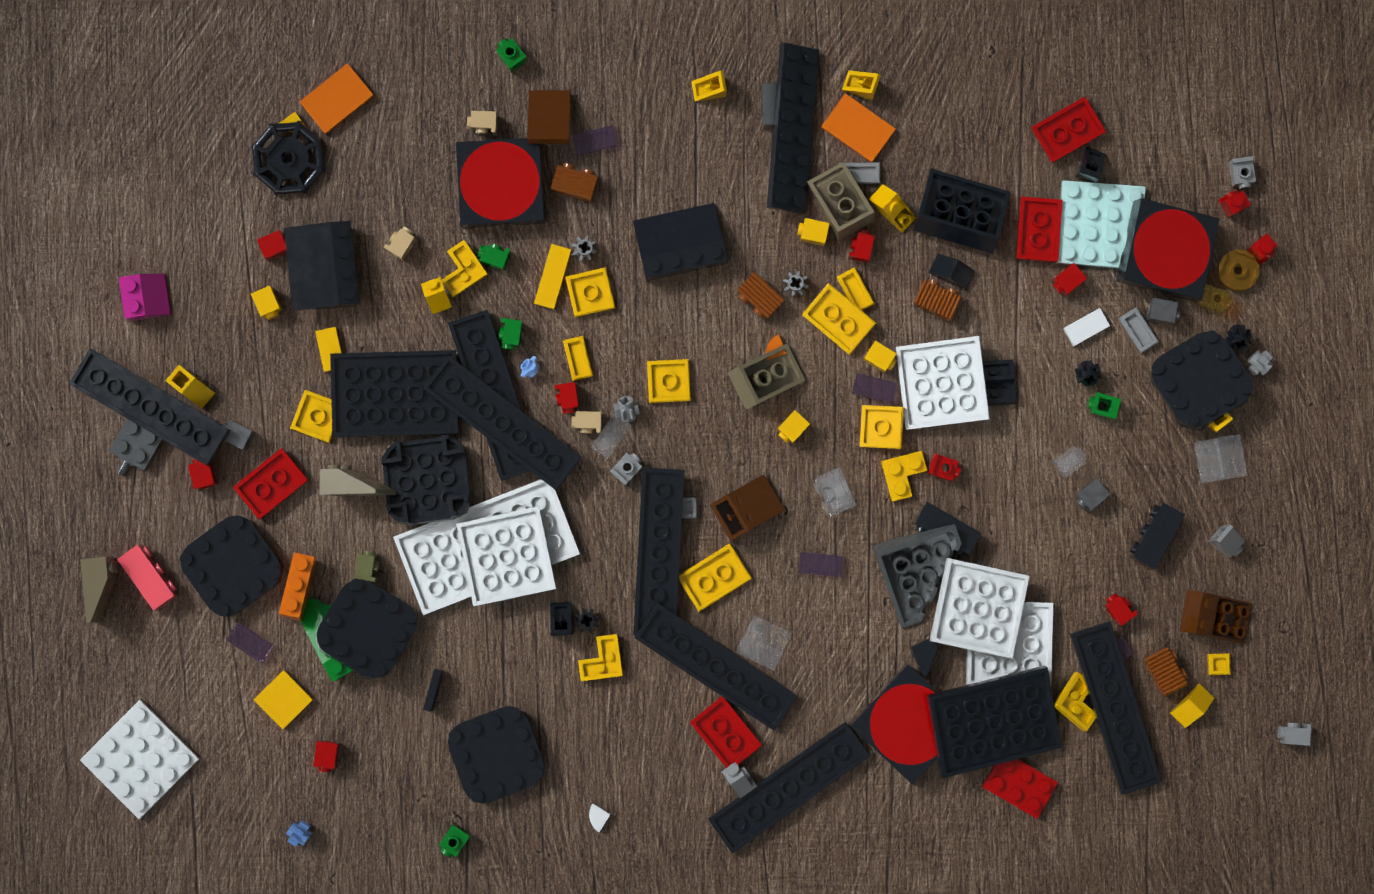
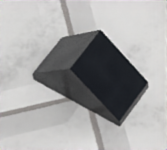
(1090, 165)
(952, 271)
(561, 619)
(924, 654)

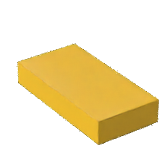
(855, 289)
(328, 344)
(577, 358)

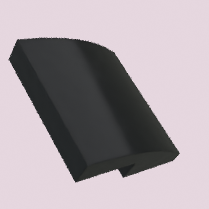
(1000, 382)

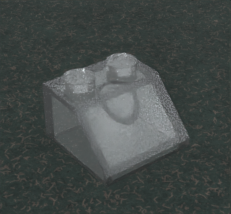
(834, 492)

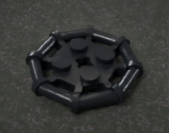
(300, 158)

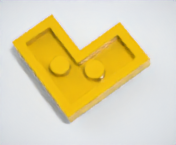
(468, 271)
(898, 469)
(607, 664)
(1071, 703)

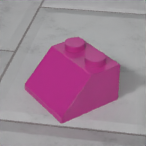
(144, 296)

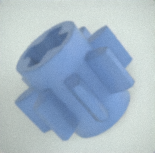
(299, 833)

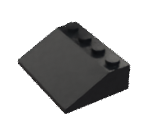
(962, 211)
(680, 242)
(321, 266)

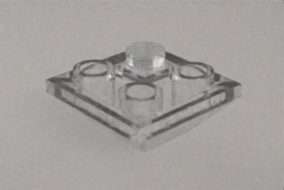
(763, 642)

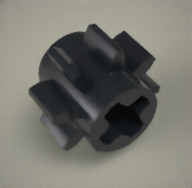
(1239, 337)
(1088, 373)
(592, 623)

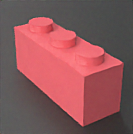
(148, 577)

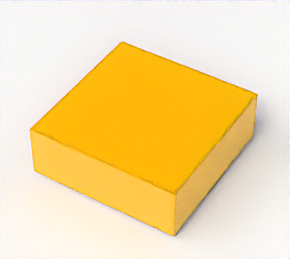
(1219, 664)

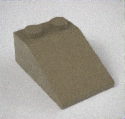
(841, 201)
(764, 379)
(343, 481)
(98, 582)

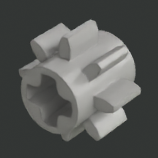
(578, 251)
(793, 289)
(1260, 362)
(626, 409)

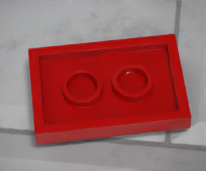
(1068, 130)
(1039, 229)
(270, 483)
(725, 733)
(1020, 786)

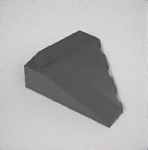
(913, 568)

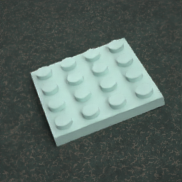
(1095, 222)

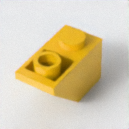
(892, 208)
(190, 386)

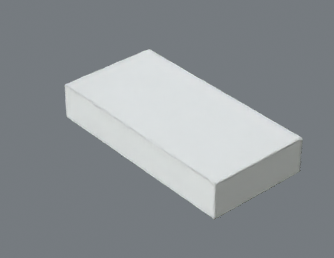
(1086, 327)

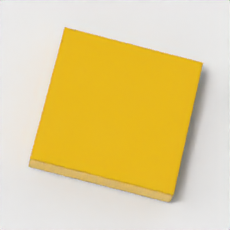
(590, 292)
(668, 381)
(314, 416)
(882, 427)
(283, 699)

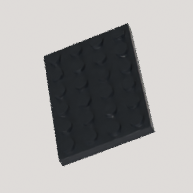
(386, 394)
(993, 721)

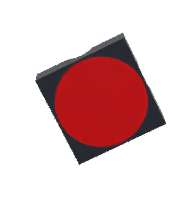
(499, 183)
(1167, 249)
(900, 724)

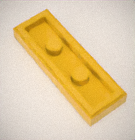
(552, 276)

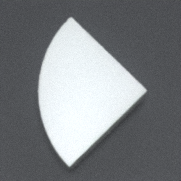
(598, 817)

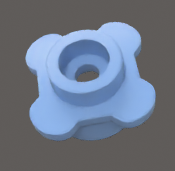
(530, 367)

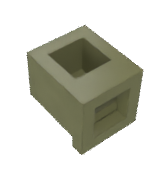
(366, 566)

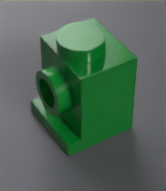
(512, 61)
(494, 256)
(510, 333)
(1111, 405)
(457, 833)

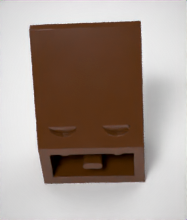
(747, 507)
(1215, 616)

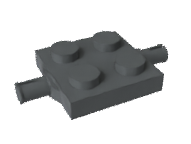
(135, 447)

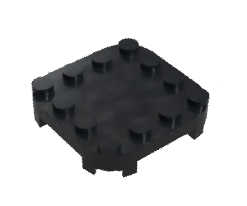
(1201, 380)
(427, 479)
(231, 566)
(366, 629)
(496, 754)

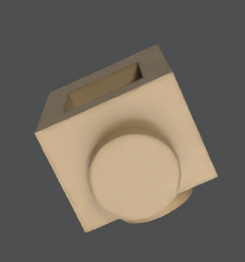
(483, 122)
(401, 243)
(587, 422)

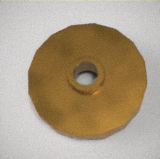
(1248, 266)

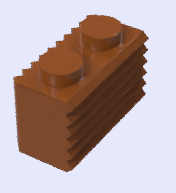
(574, 182)
(760, 296)
(937, 300)
(1165, 671)

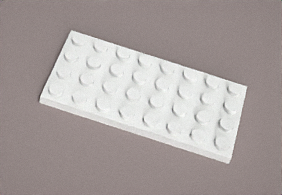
(434, 550)

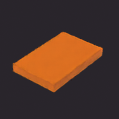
(336, 98)
(858, 128)

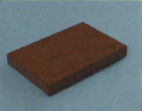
(548, 116)

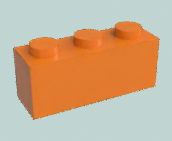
(297, 587)

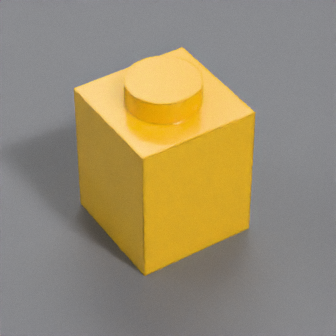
(813, 231)
(436, 295)
(267, 303)
(880, 357)
(792, 427)

